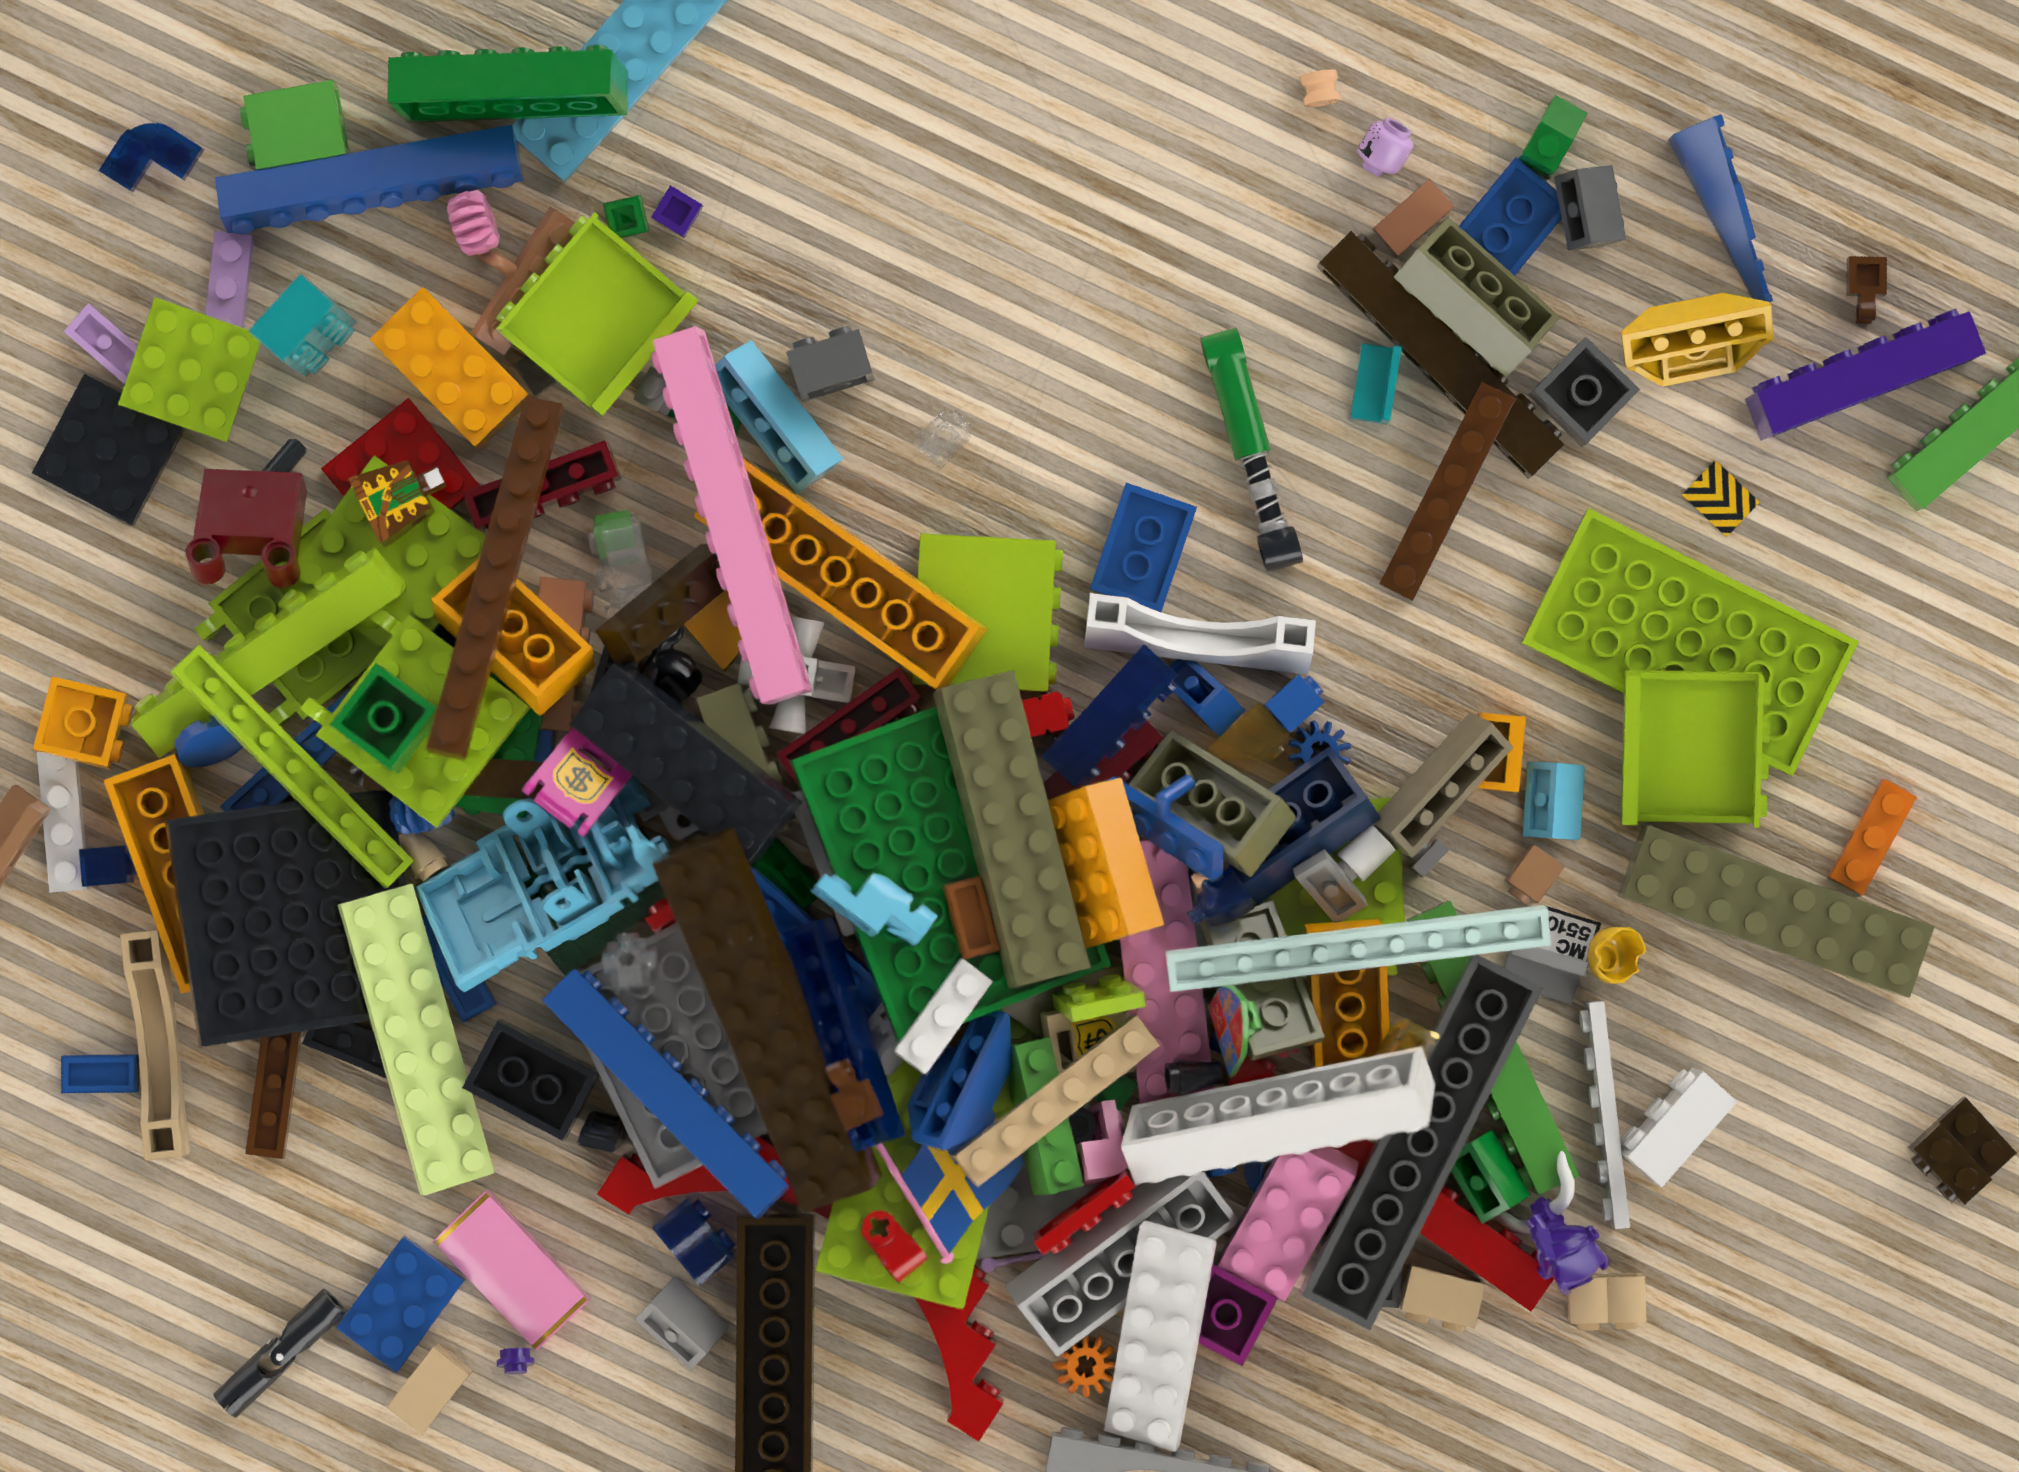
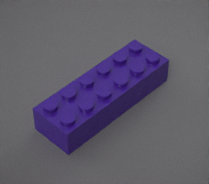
(1866, 375)

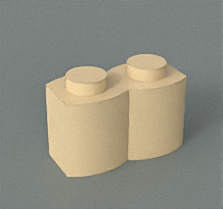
(1608, 1299)

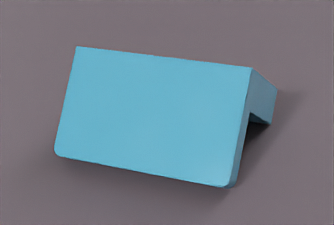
(1553, 800)

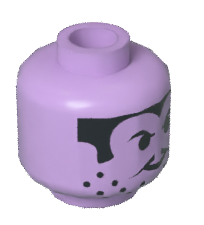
(1385, 147)

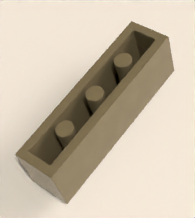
(1442, 784)

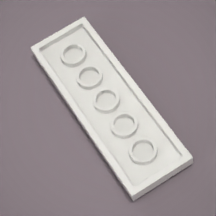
(1159, 1335)

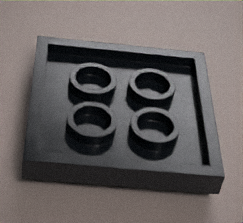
(107, 451)

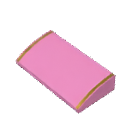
(512, 1269)

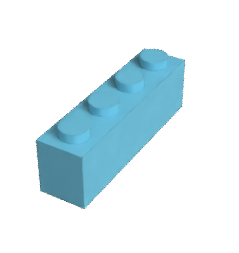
(775, 417)

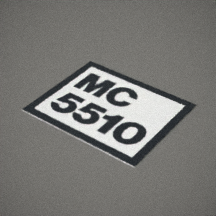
(1570, 933)

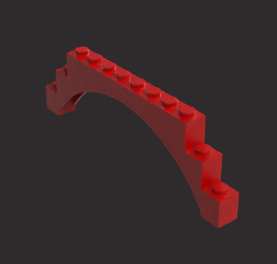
(961, 1344)

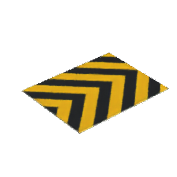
(1720, 498)

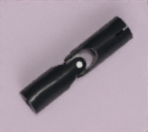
(297, 1337)

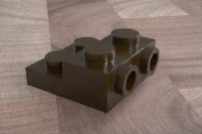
(1961, 1152)

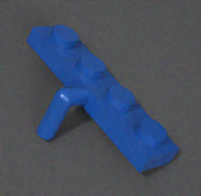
(1173, 834)

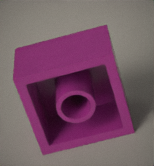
(1233, 1315)

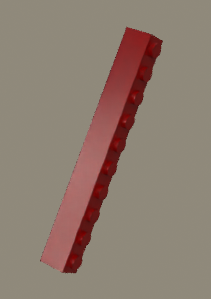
(1451, 1226)

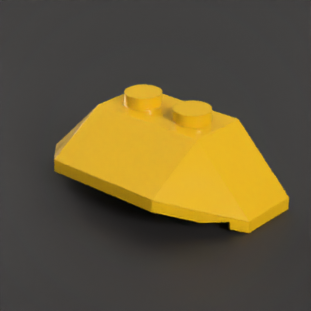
(1696, 338)

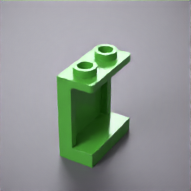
(294, 125)

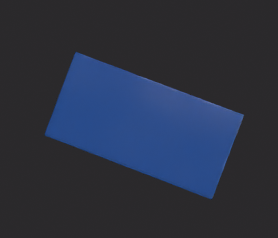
(100, 1073)

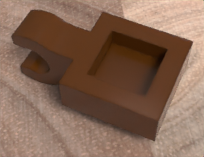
(1867, 280)
(854, 1101)

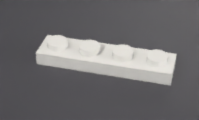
(64, 824)

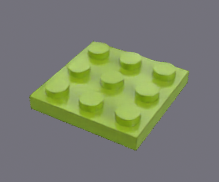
(190, 369)

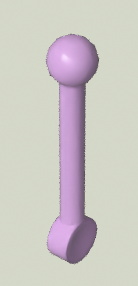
(990, 1263)

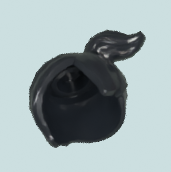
(672, 669)

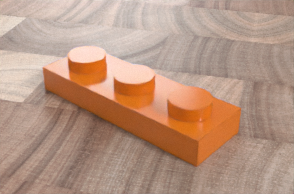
(1872, 837)

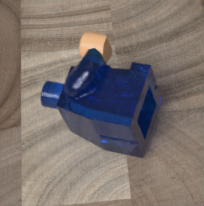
(1220, 900)

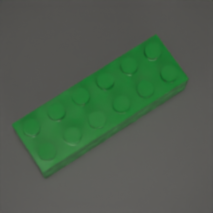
(507, 84)

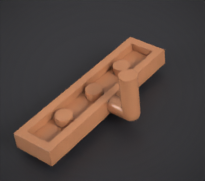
(549, 232)

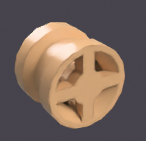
(1320, 88)

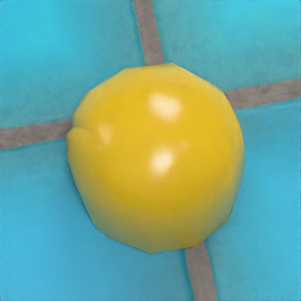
(1615, 954)

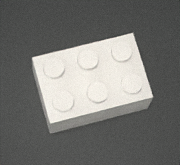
(1676, 1125)

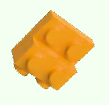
(83, 723)

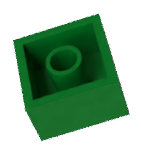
(386, 718)

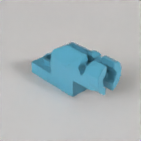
(876, 904)

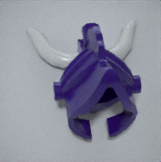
(1562, 1249)

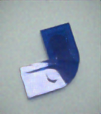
(149, 144)

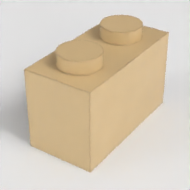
(1441, 1297)

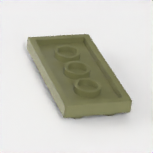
(1281, 1003)

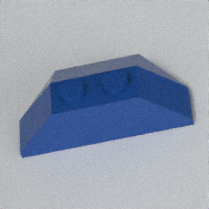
(962, 1084)

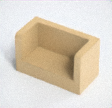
(429, 1388)

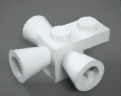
(827, 679)

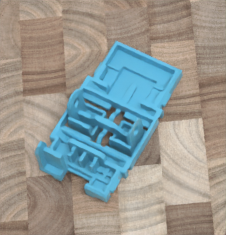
(486, 911)

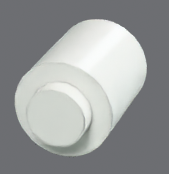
(1364, 854)

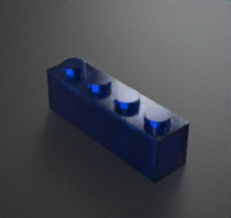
(1109, 716)

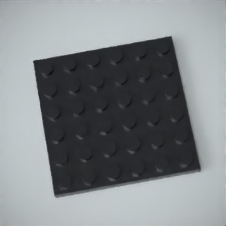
(266, 921)

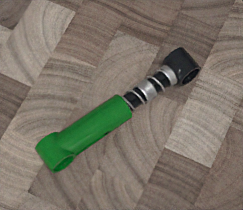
(1250, 445)

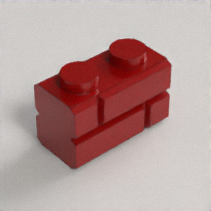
(1048, 713)

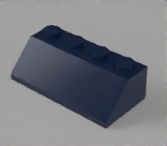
(1328, 815)

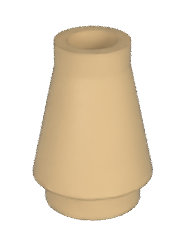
(426, 856)

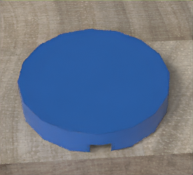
(205, 744)

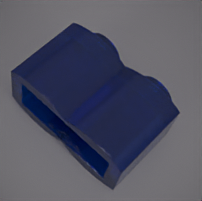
(695, 1240)

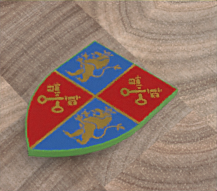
(1230, 1019)

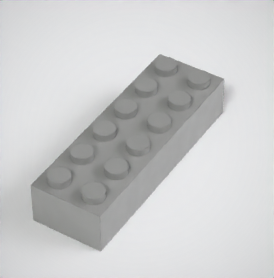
(1090, 1278)

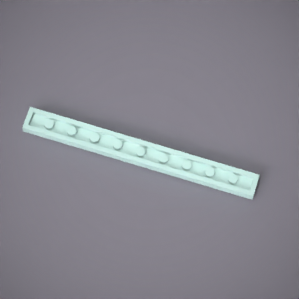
(1358, 948)

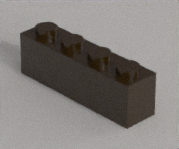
(662, 607)

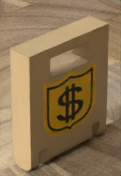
(1082, 1033)

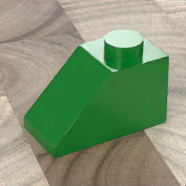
(1552, 136)

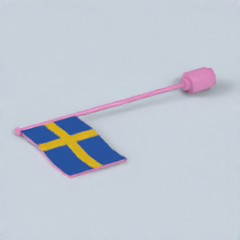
(944, 1194)

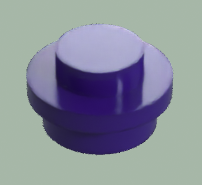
(515, 1360)

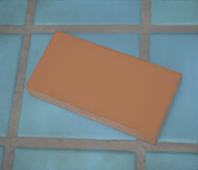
(1413, 218)

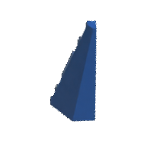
(1714, 179)

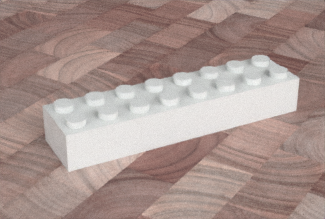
(1279, 1116)

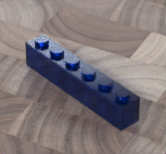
(842, 1021)

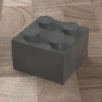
(829, 363)
(1584, 391)

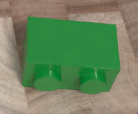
(1488, 1177)

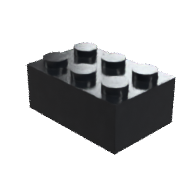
(531, 1079)

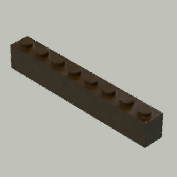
(1435, 348)

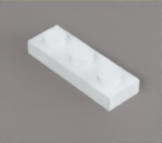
(942, 1016)

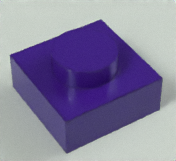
(677, 211)

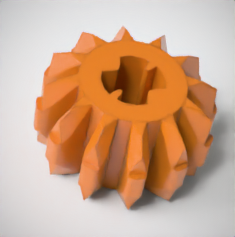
(1098, 1366)

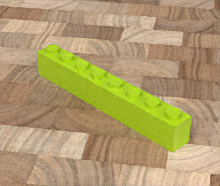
(277, 643)

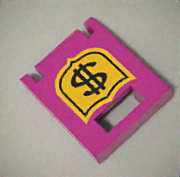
(576, 783)

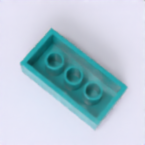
(303, 327)

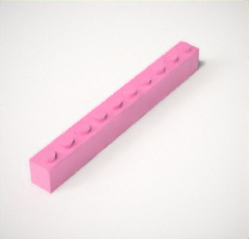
(731, 515)

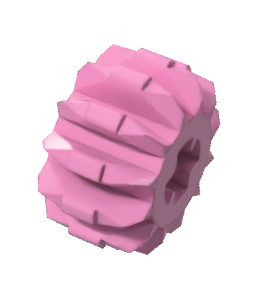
(473, 222)

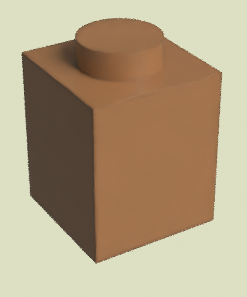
(1533, 875)

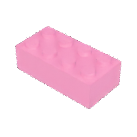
(1287, 1218)

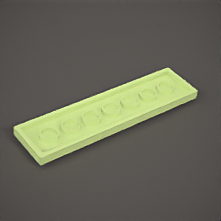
(416, 1039)

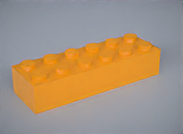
(142, 804)

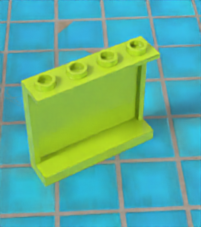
(594, 314)
(1009, 592)
(1694, 747)

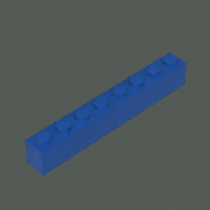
(369, 179)
(667, 1093)

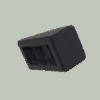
(602, 1132)

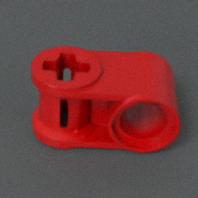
(896, 1251)

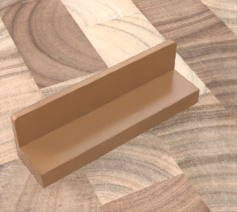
(19, 822)

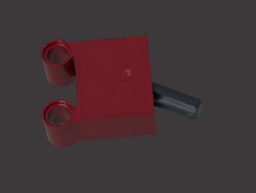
(251, 516)

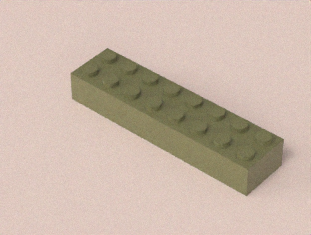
(1011, 828)
(1776, 911)

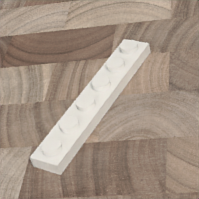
(1606, 1131)

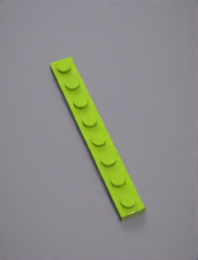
(291, 766)

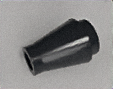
(1190, 1075)

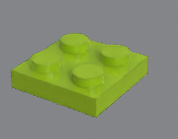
(1099, 999)

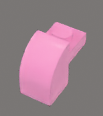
(1103, 1155)

